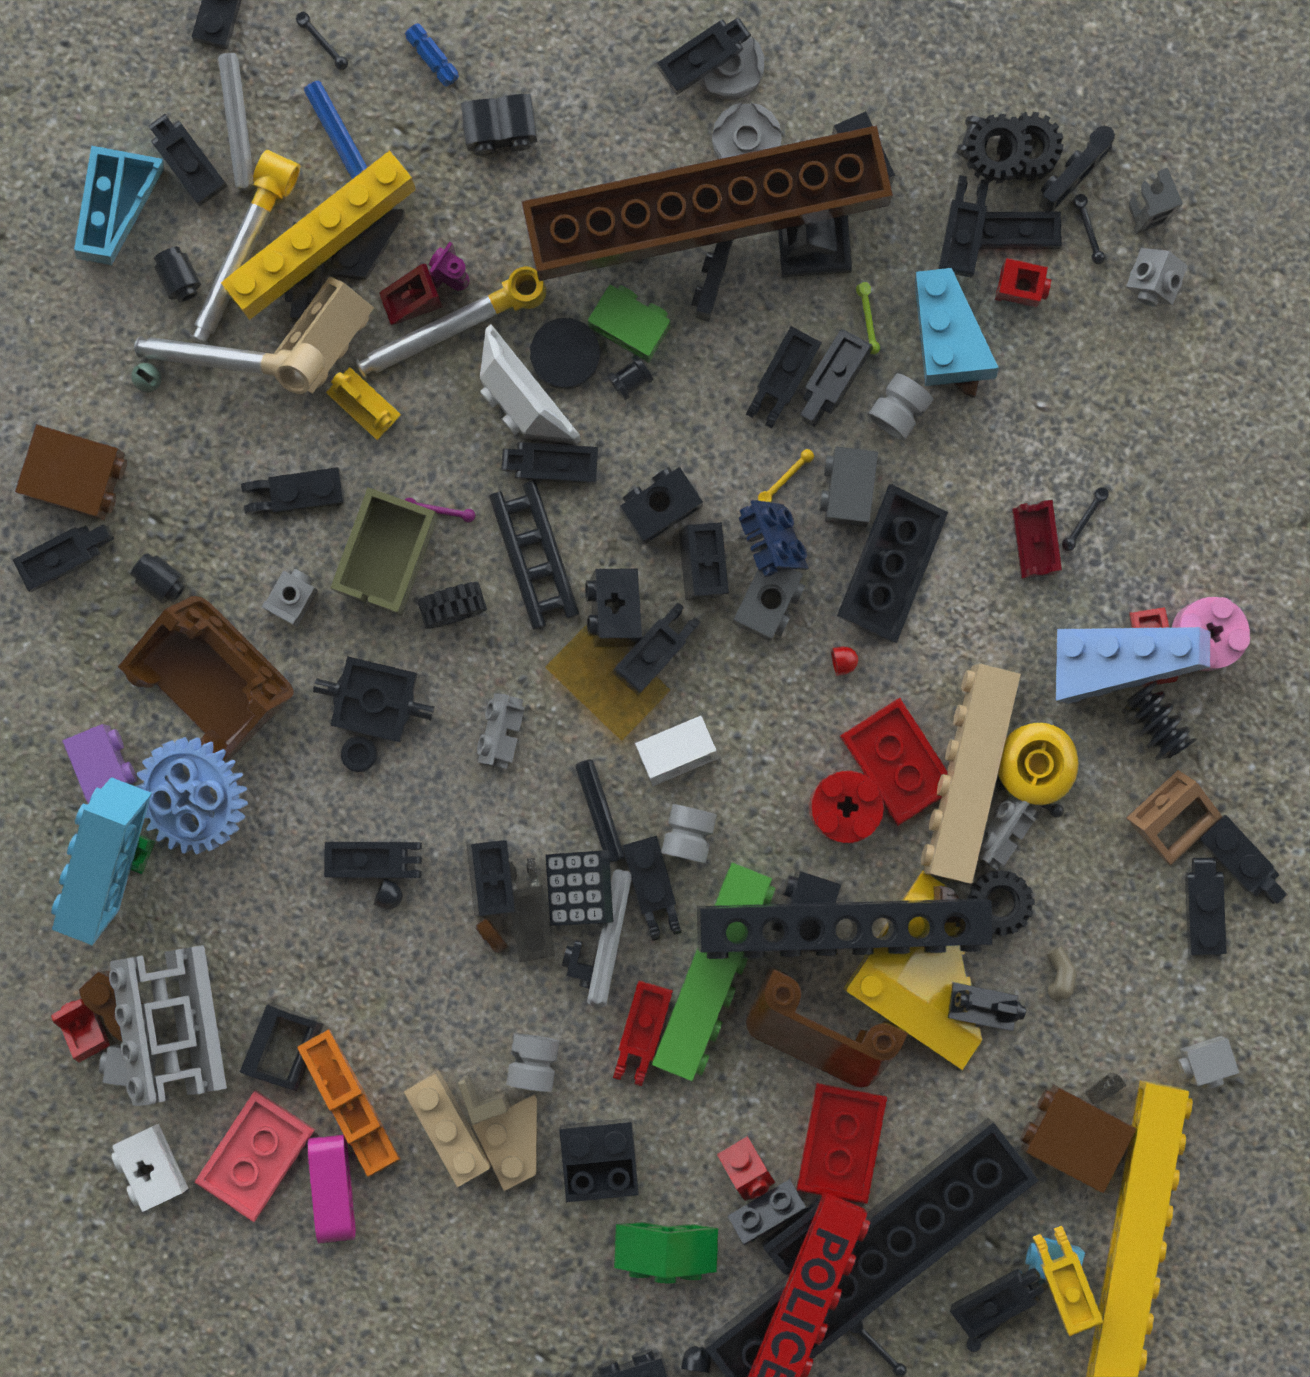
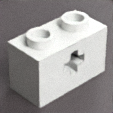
(145, 1149)

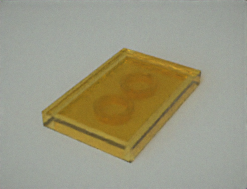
(588, 677)

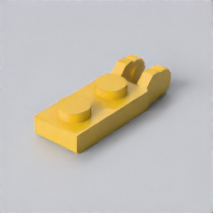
(1068, 1285)

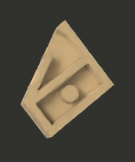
(511, 1142)

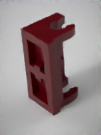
(1037, 539)

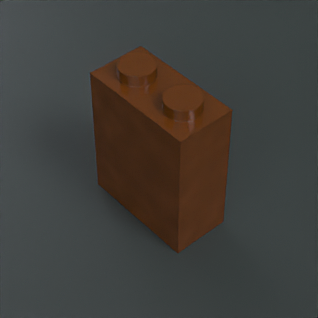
(71, 472)
(1077, 1138)

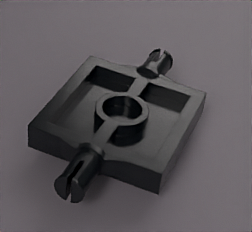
(373, 699)

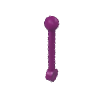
(467, 515)

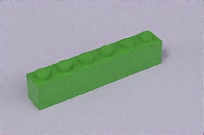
(708, 984)

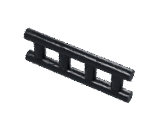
(543, 534)

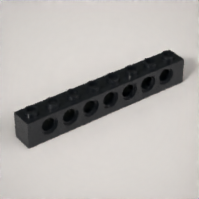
(973, 914)

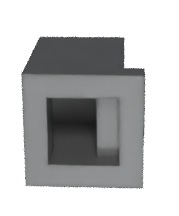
(293, 610)

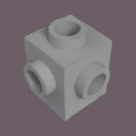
(1156, 277)

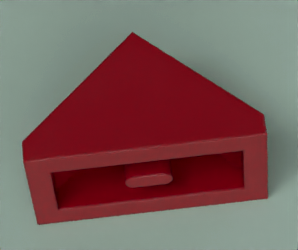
(410, 296)

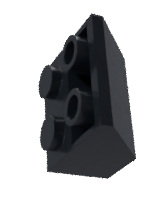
(599, 1160)

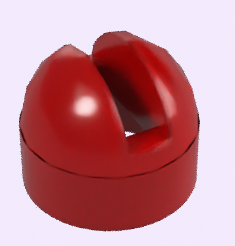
(844, 660)

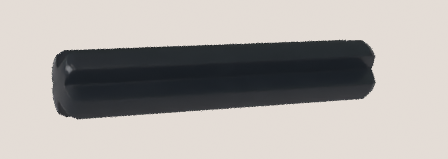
(599, 809)

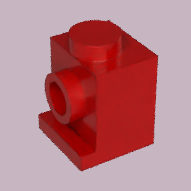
(1017, 271)

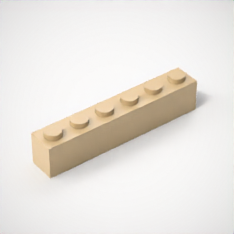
(972, 773)

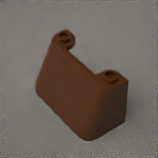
(208, 673)
(853, 1061)

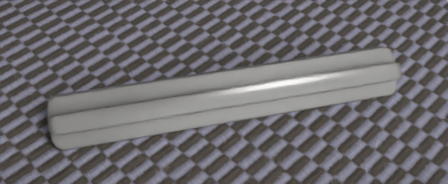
(236, 121)
(609, 941)

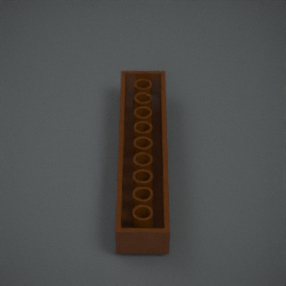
(707, 203)

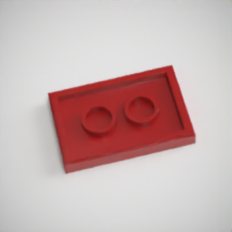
(897, 759)
(841, 1142)

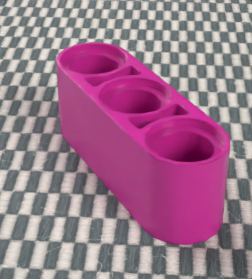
(331, 1189)

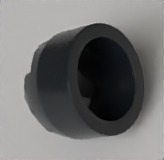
(388, 895)
(696, 1359)

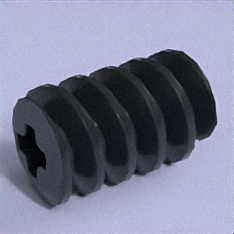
(1157, 722)

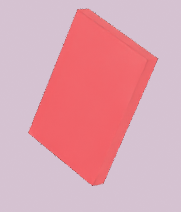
(254, 1156)

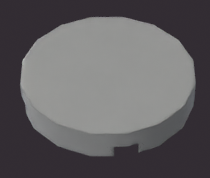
(738, 75)
(745, 130)

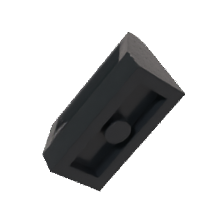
(263, 1039)

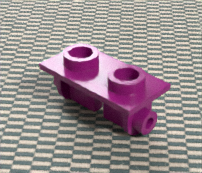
(448, 269)

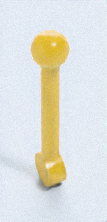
(806, 457)

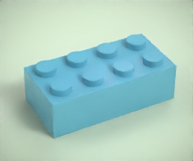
(99, 860)

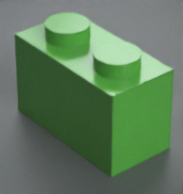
(630, 322)

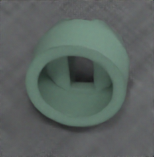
(140, 382)

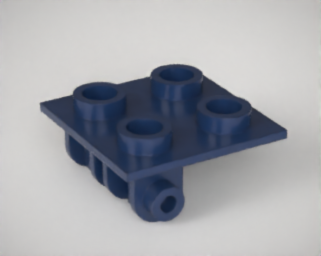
(780, 542)

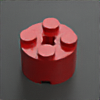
(862, 794)

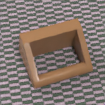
(1166, 805)

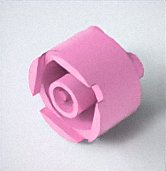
(1228, 624)

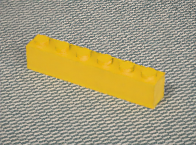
(319, 235)

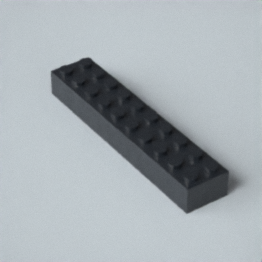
(902, 1241)

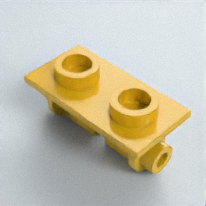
(362, 403)

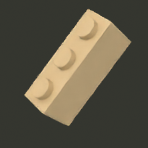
(329, 324)
(448, 1128)

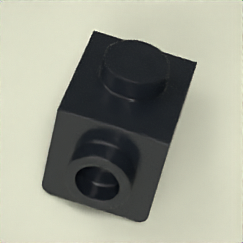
(575, 968)

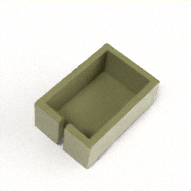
(384, 551)

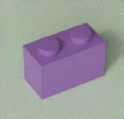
(97, 758)

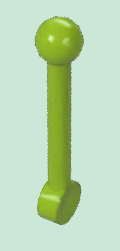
(863, 290)

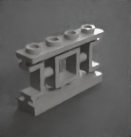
(193, 1019)

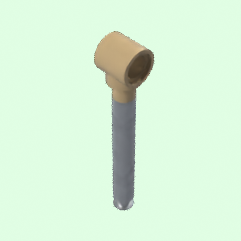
(292, 369)

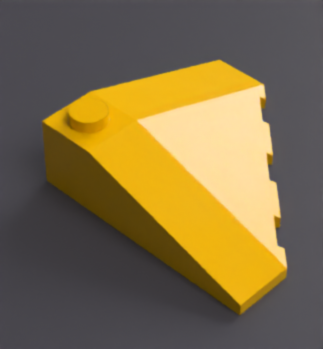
(917, 987)

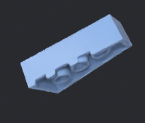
(1119, 658)

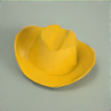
(1038, 763)

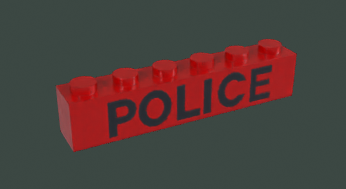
(811, 1289)

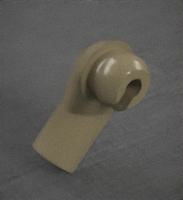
(1065, 976)

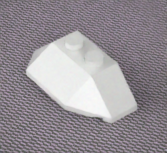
(520, 395)

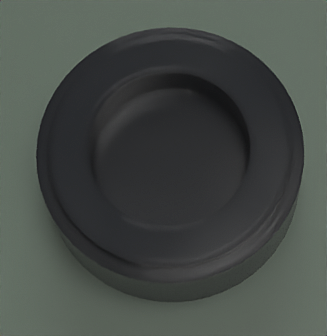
(359, 754)

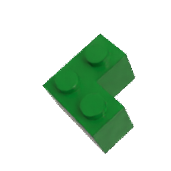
(666, 1251)

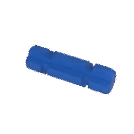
(432, 54)

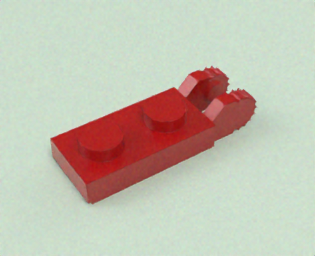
(643, 1028)

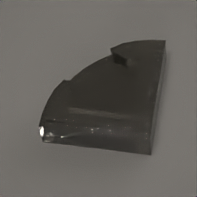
(1105, 1088)

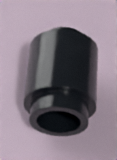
(177, 274)
(158, 578)

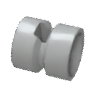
(903, 402)
(689, 833)
(532, 1062)

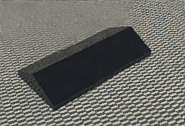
(892, 564)

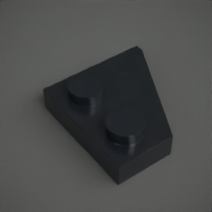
(360, 254)

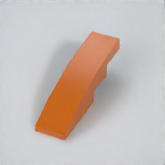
(348, 1103)

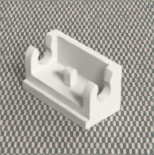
(677, 750)

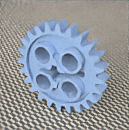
(192, 795)

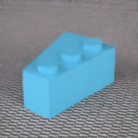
(112, 200)
(949, 332)

